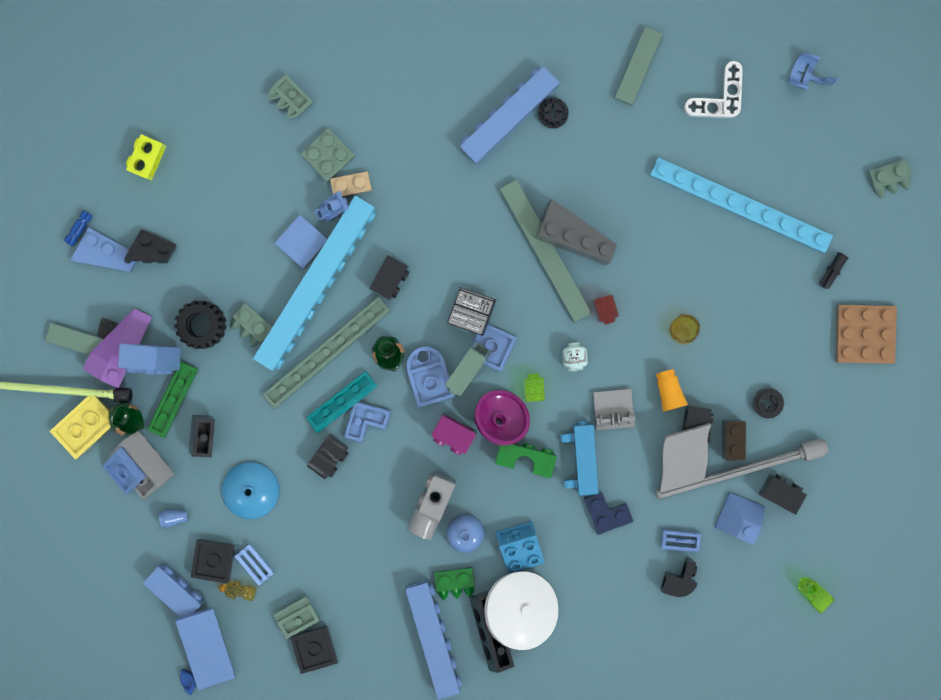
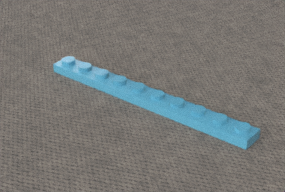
(741, 205)

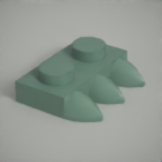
(291, 96)
(889, 177)
(251, 323)

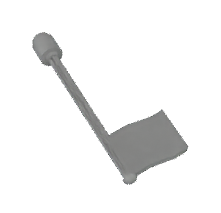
(687, 459)

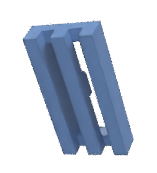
(683, 533)

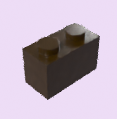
(733, 439)

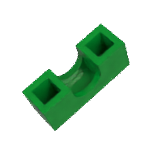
(542, 460)

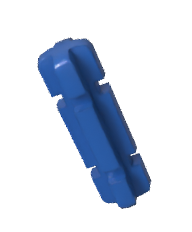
(78, 228)

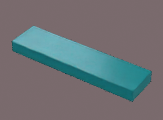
(341, 401)

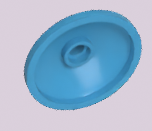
(261, 483)

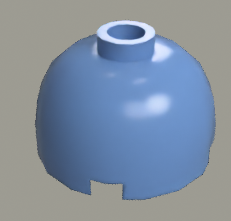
(465, 533)

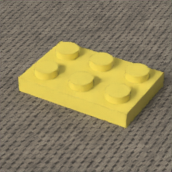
(83, 426)

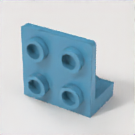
(520, 547)

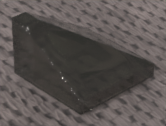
(106, 327)

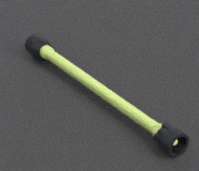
(120, 394)

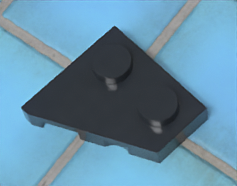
(150, 249)

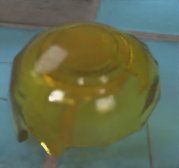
(684, 329)

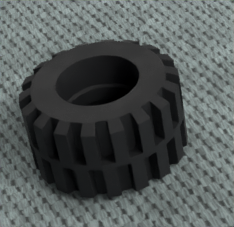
(184, 324)

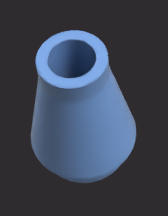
(172, 517)

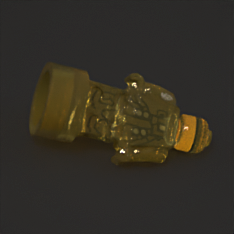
(233, 589)

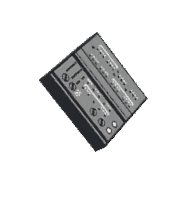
(471, 311)

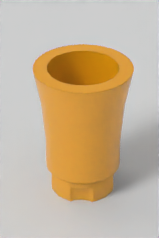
(670, 390)

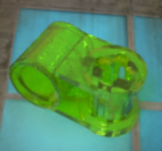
(817, 596)

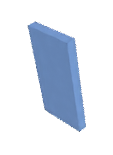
(205, 648)

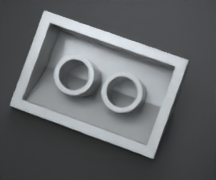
(148, 461)

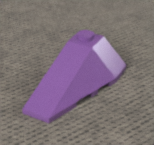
(105, 356)

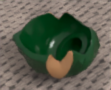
(388, 353)
(125, 419)

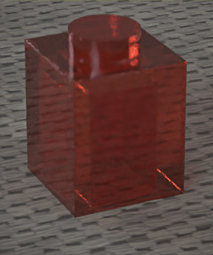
(605, 309)

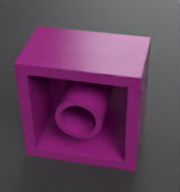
(453, 434)

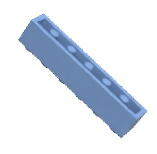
(510, 115)
(433, 640)

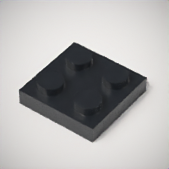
(212, 561)
(314, 649)

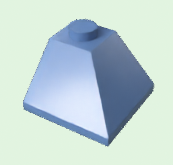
(741, 518)

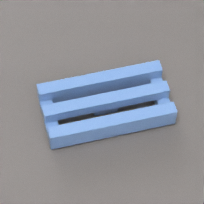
(264, 576)

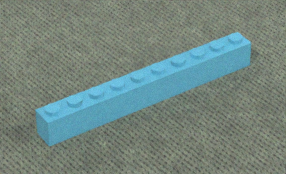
(314, 284)

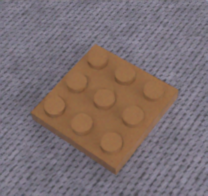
(866, 334)

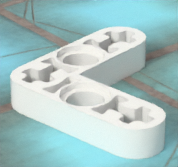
(721, 104)

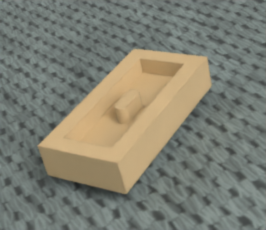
(351, 184)

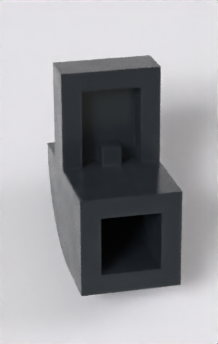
(680, 585)

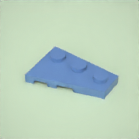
(102, 251)

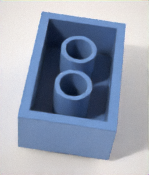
(149, 358)

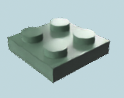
(328, 155)

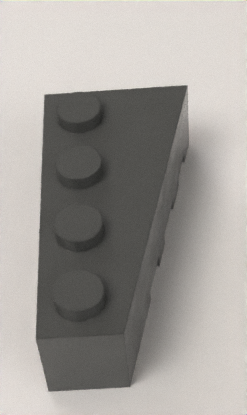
(572, 234)

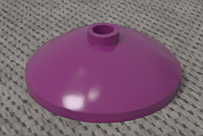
(506, 409)

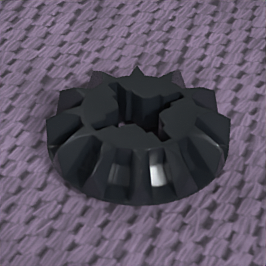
(560, 118)
(771, 411)

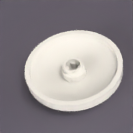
(521, 610)

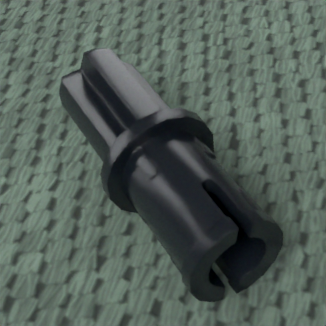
(833, 270)

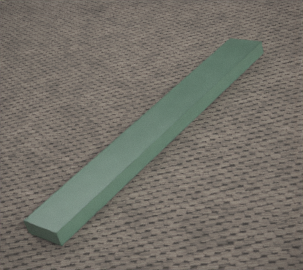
(545, 252)
(326, 352)

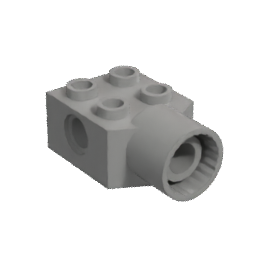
(427, 517)

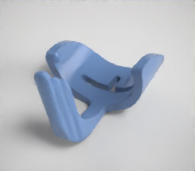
(800, 64)

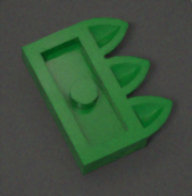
(455, 581)

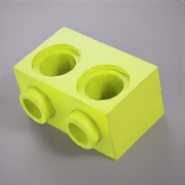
(150, 159)

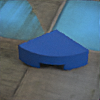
(188, 681)

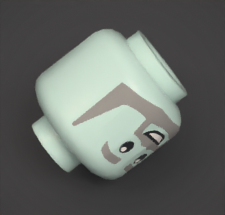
(574, 357)

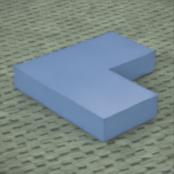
(364, 415)

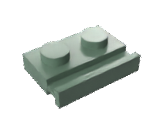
(296, 617)

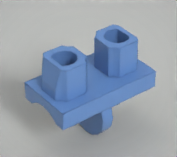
(332, 207)

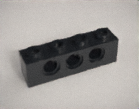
(496, 654)

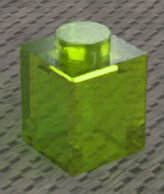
(534, 388)

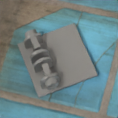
(614, 409)

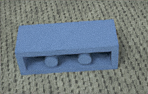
(173, 591)

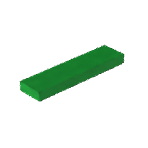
(172, 399)

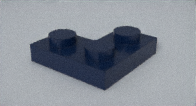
(604, 518)

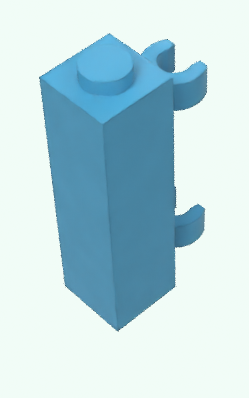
(584, 457)

